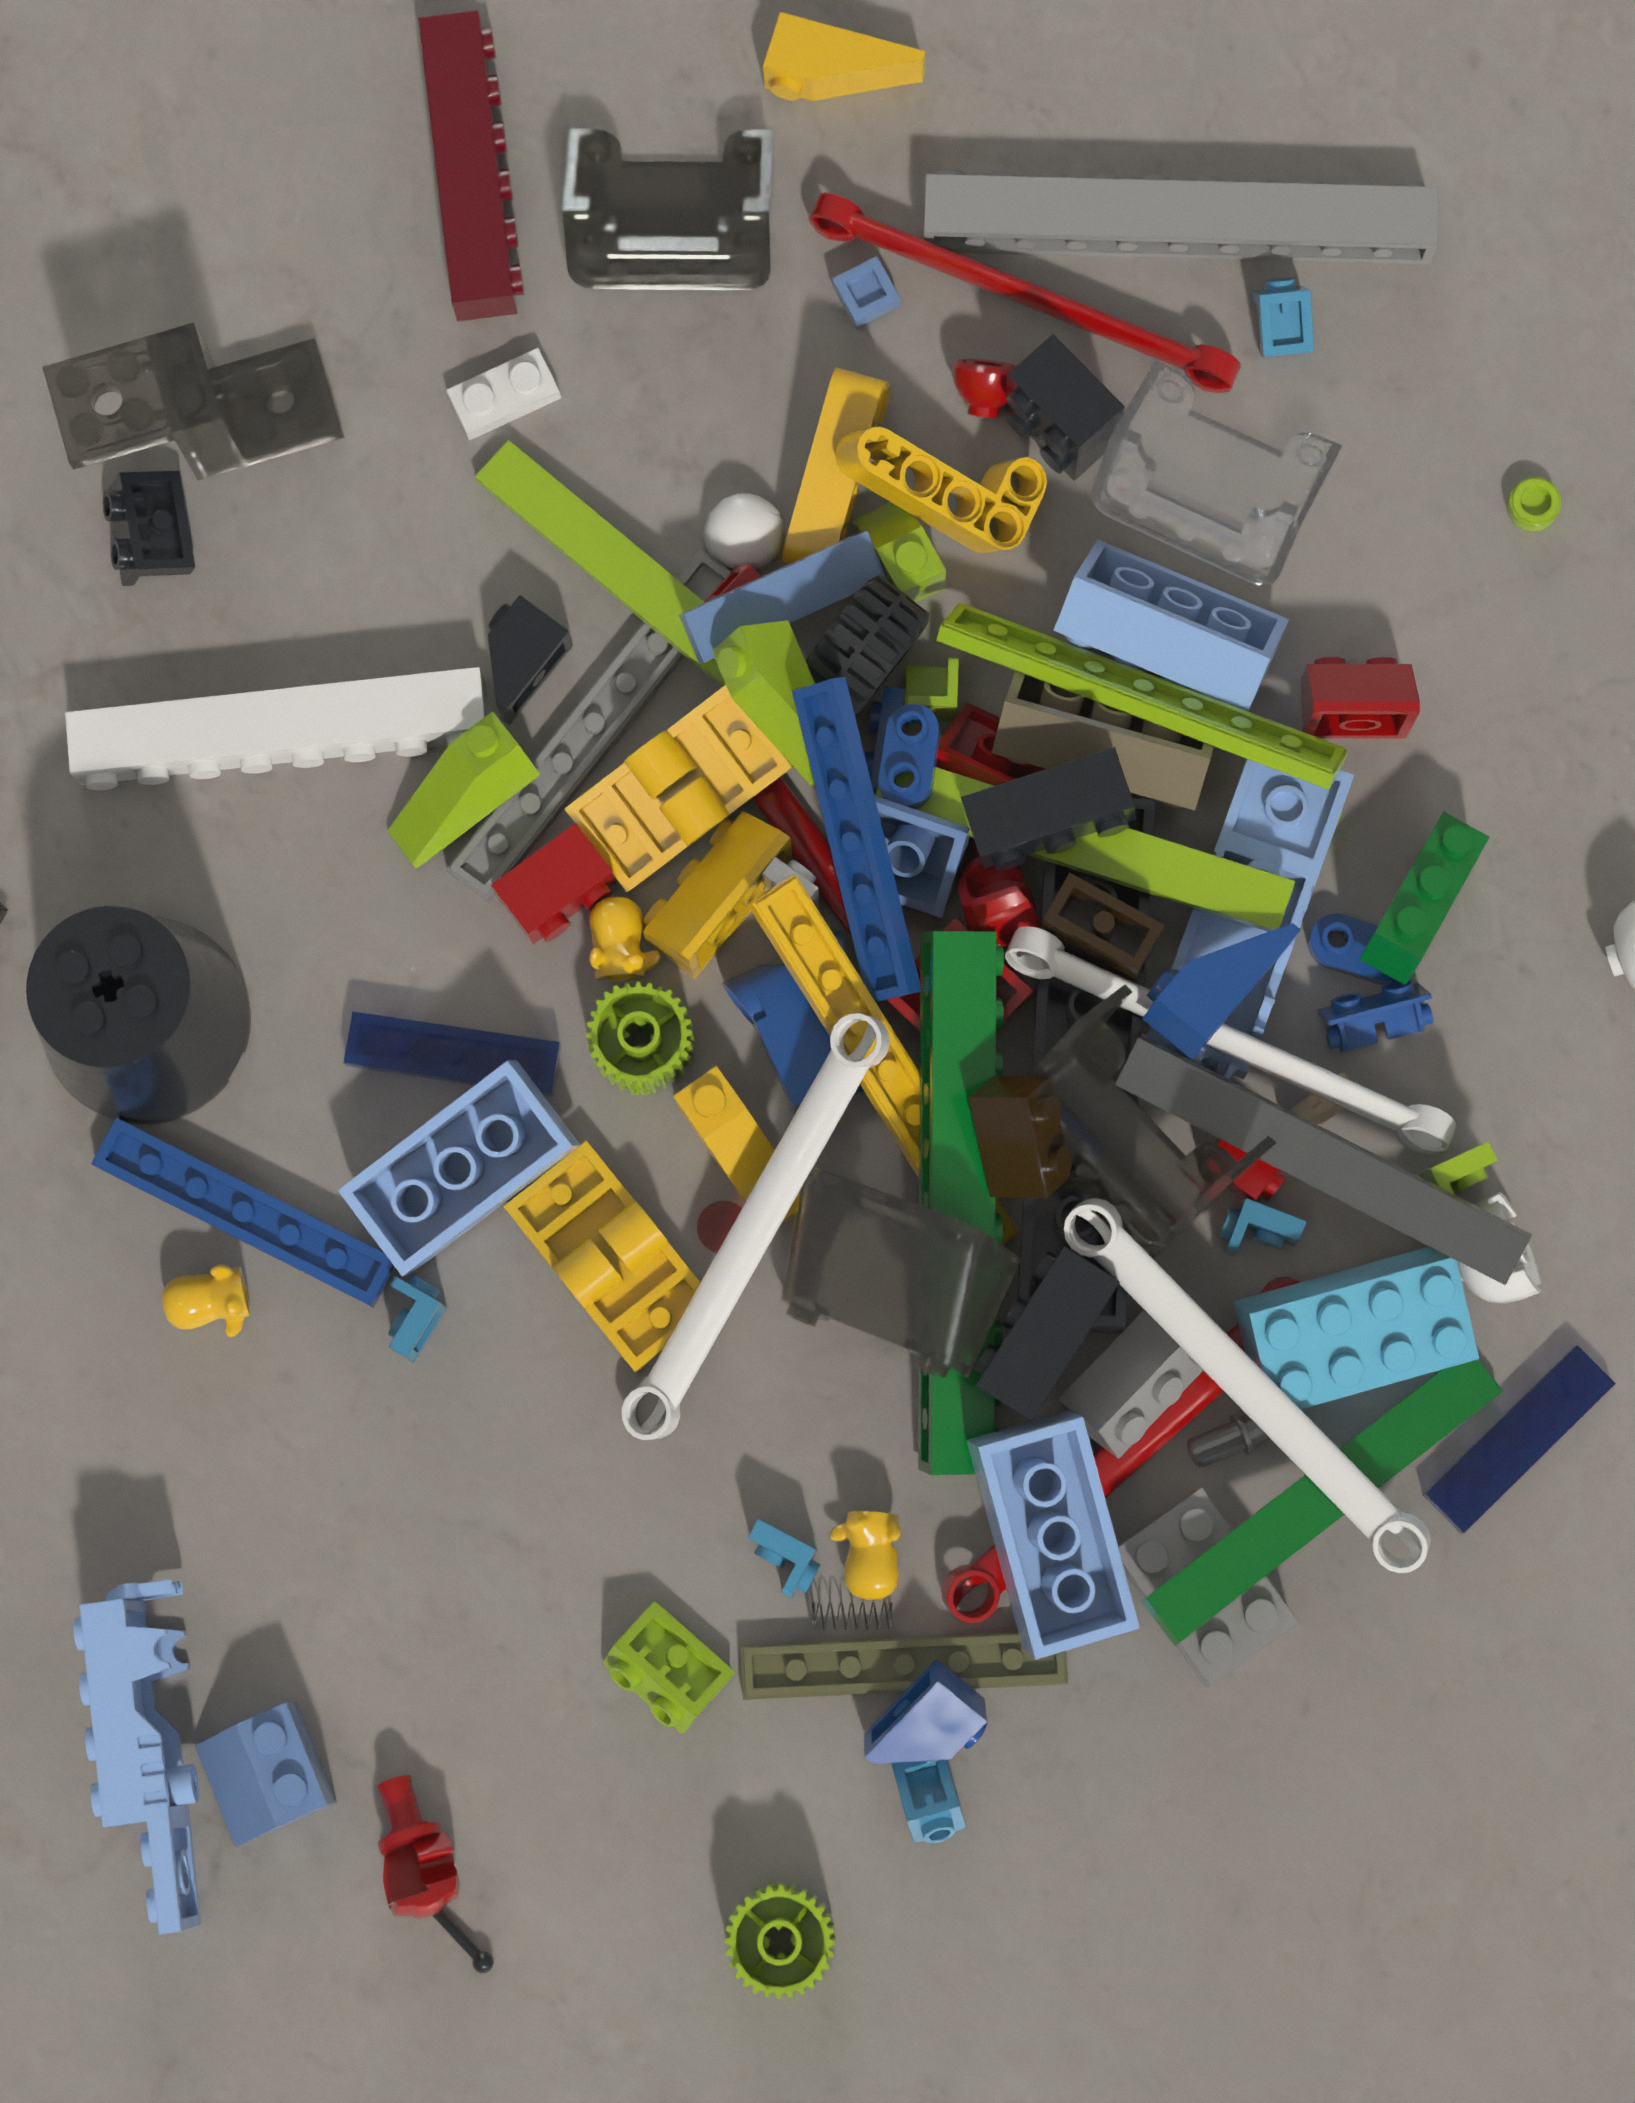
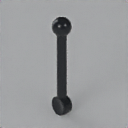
(482, 1960)

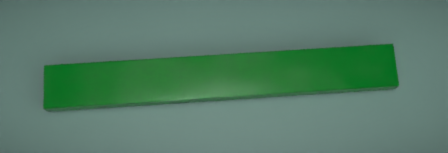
(1305, 1511)

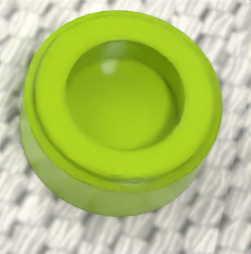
(1534, 504)

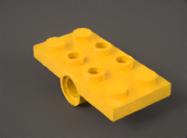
(677, 788)
(607, 1253)

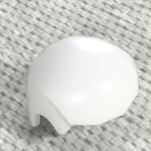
(744, 531)

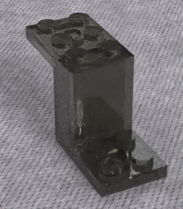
(182, 396)

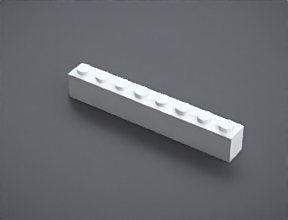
(273, 728)

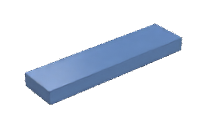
(784, 593)

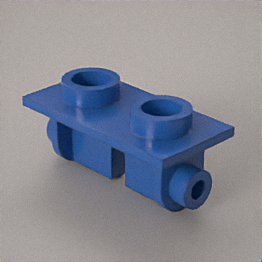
(1395, 1007)

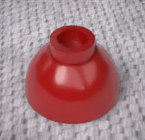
(982, 385)

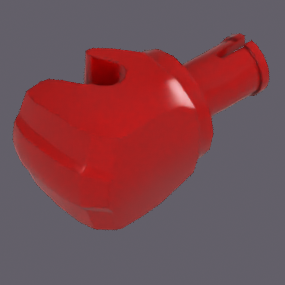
(995, 899)
(418, 1855)

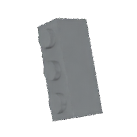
(1131, 1384)

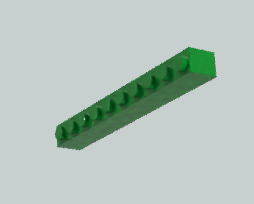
(955, 1060)

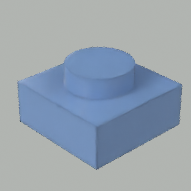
(866, 292)

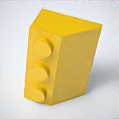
(715, 893)

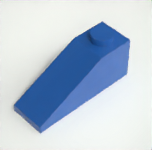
(1211, 987)

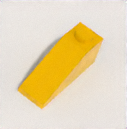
(831, 62)
(727, 1131)

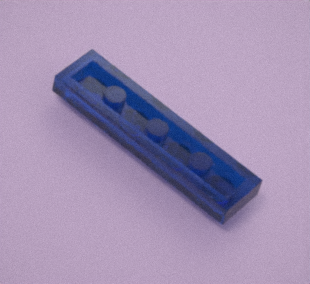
(446, 1051)
(1519, 1439)

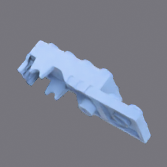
(1282, 830)
(136, 1746)

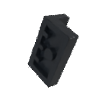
(148, 525)

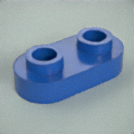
(909, 755)
(1347, 957)

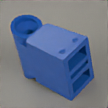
(784, 1024)

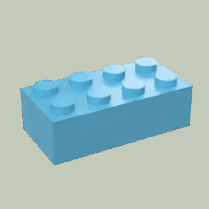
(1360, 1327)

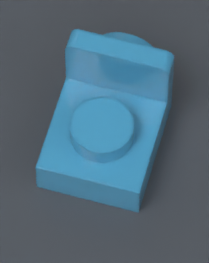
(1284, 318)
(1270, 1226)
(414, 1326)
(778, 1547)
(928, 1800)

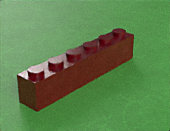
(469, 166)

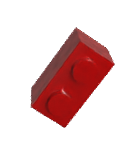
(555, 885)

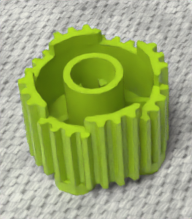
(643, 1009)
(749, 1942)

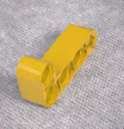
(935, 481)
(825, 491)

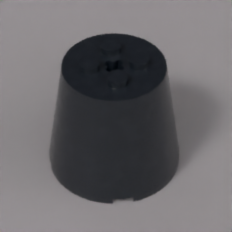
(166, 1035)

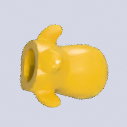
(616, 939)
(201, 1299)
(872, 1560)

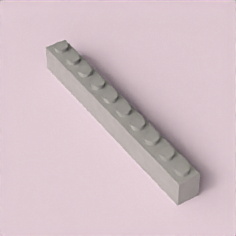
(1182, 217)

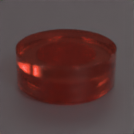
(716, 1223)

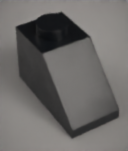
(523, 653)

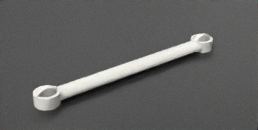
(1417, 1126)
(755, 1227)
(1248, 1385)

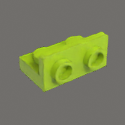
(1462, 1170)
(667, 1668)

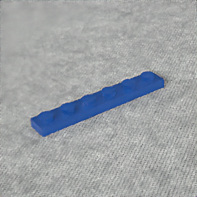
(856, 839)
(244, 1212)

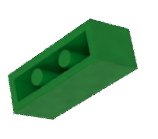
(1424, 898)

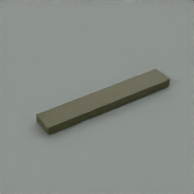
(892, 1665)

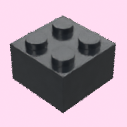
(1061, 408)

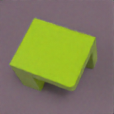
(934, 688)

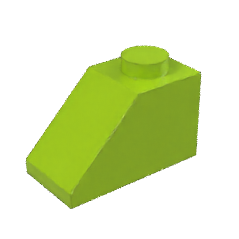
(904, 551)

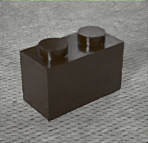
(1102, 927)
(1020, 1136)

